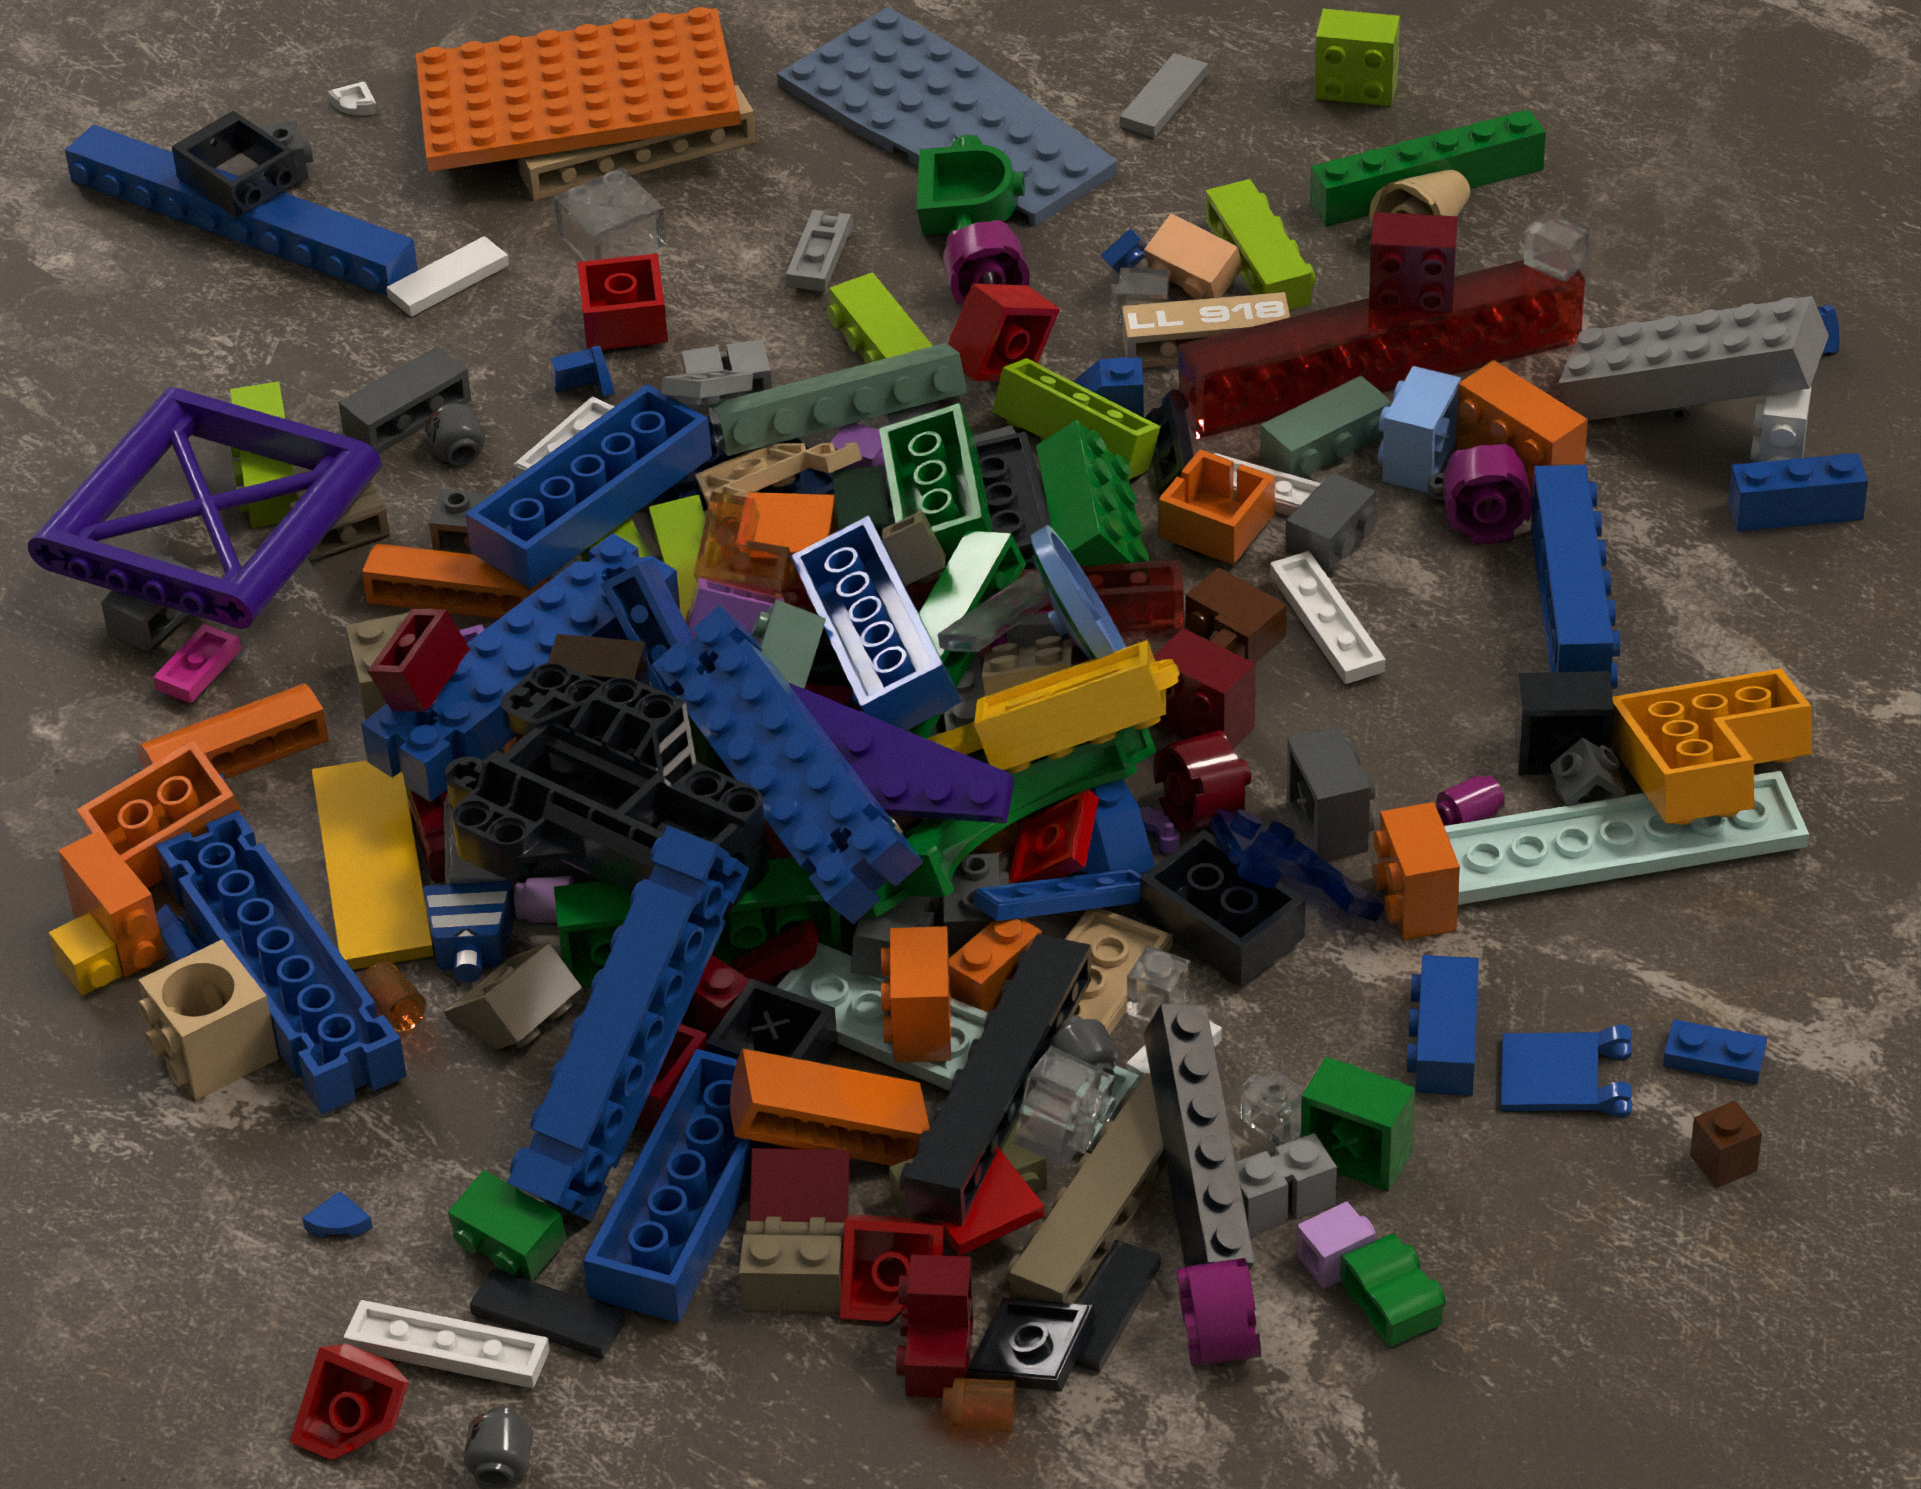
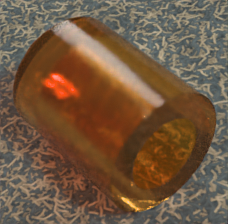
(394, 995)
(981, 1404)

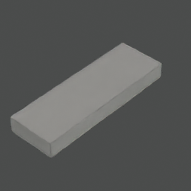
(1163, 95)

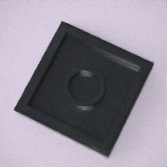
(1033, 1343)

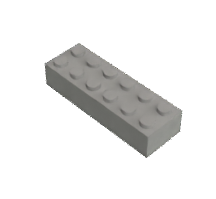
(1695, 359)

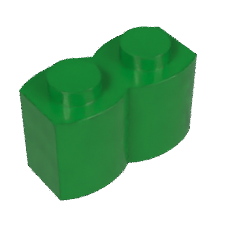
(1392, 1289)

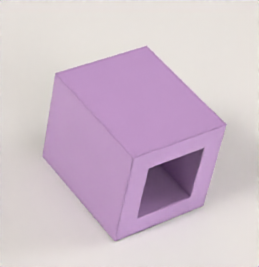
(1328, 1237)

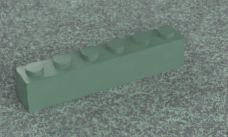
(837, 399)

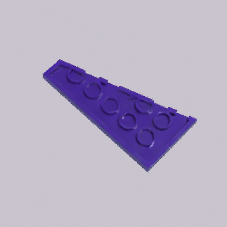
(911, 772)

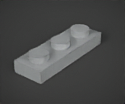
(706, 385)

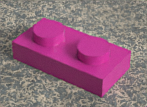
(197, 663)

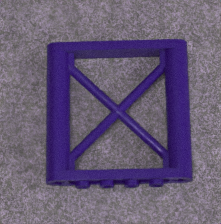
(338, 476)

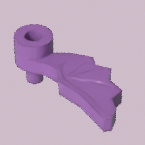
(1156, 822)

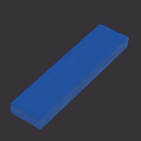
(1059, 895)

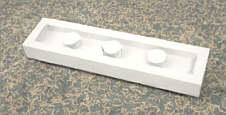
(1327, 617)
(448, 1344)

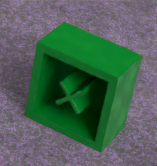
(1360, 1121)

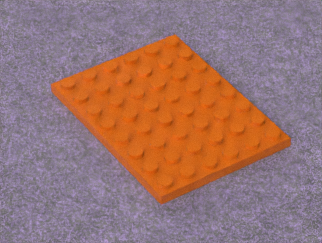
(575, 89)

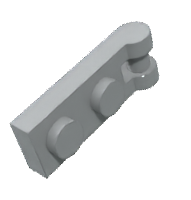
(819, 250)

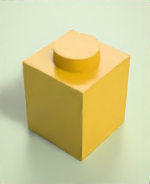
(85, 954)

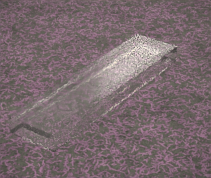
(995, 615)

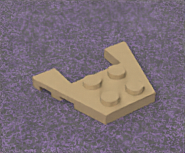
(773, 466)

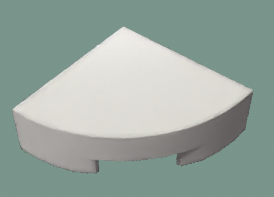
(353, 100)

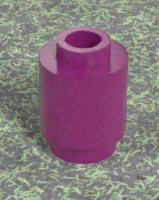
(1470, 801)

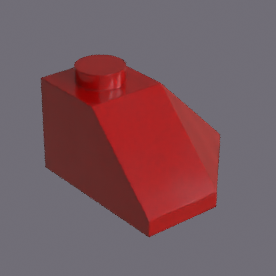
(875, 1256)
(348, 1401)

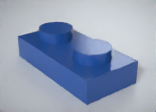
(1715, 1051)

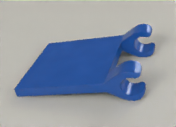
(1562, 1071)

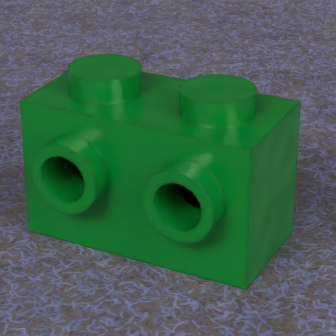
(506, 1226)

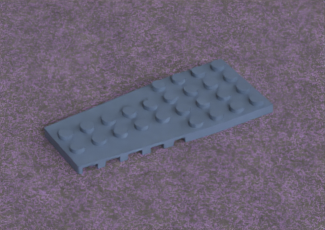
(921, 92)

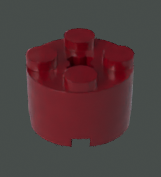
(1200, 778)

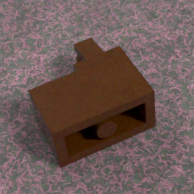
(1235, 615)

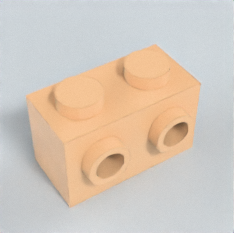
(1194, 258)

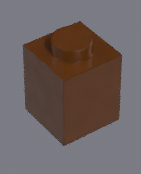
(1725, 1144)

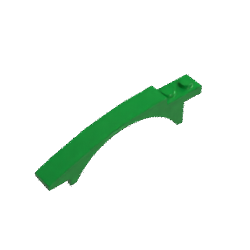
(946, 842)

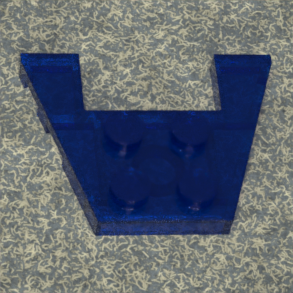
(1273, 852)

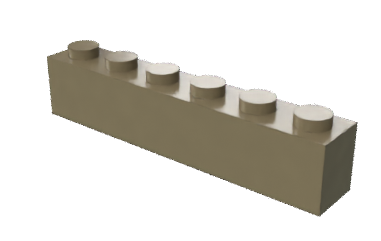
(1095, 1206)

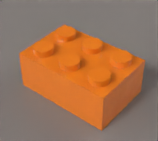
(1508, 410)
(157, 805)

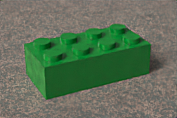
(937, 470)
(1090, 498)

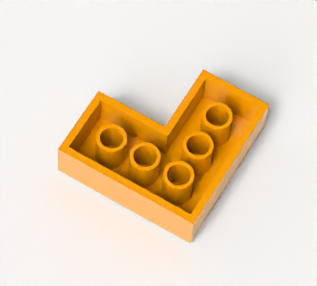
(1700, 740)

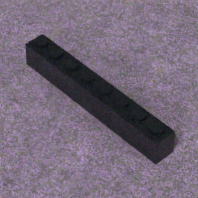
(992, 1085)

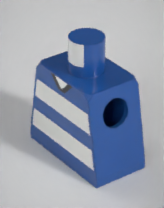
(470, 925)

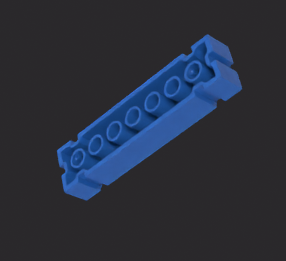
(468, 709)
(783, 752)
(316, 1003)
(628, 1023)

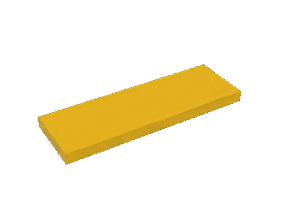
(371, 865)

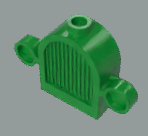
(965, 186)

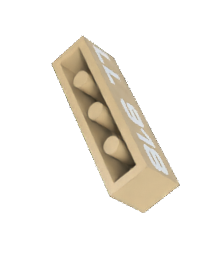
(1158, 328)

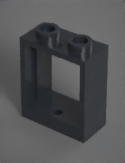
(234, 135)

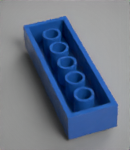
(588, 485)
(1571, 572)
(875, 627)
(674, 1199)

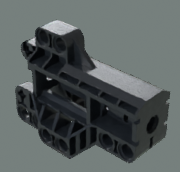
(597, 785)

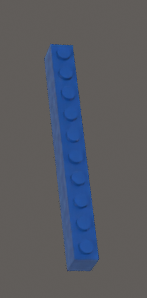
(279, 226)

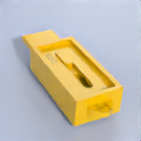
(1067, 709)

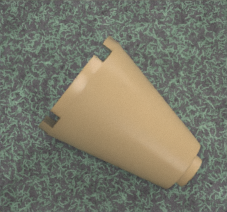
(1428, 194)

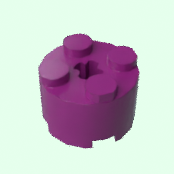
(983, 256)
(1486, 493)
(1218, 1312)

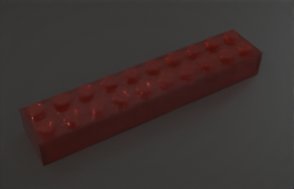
(1287, 362)

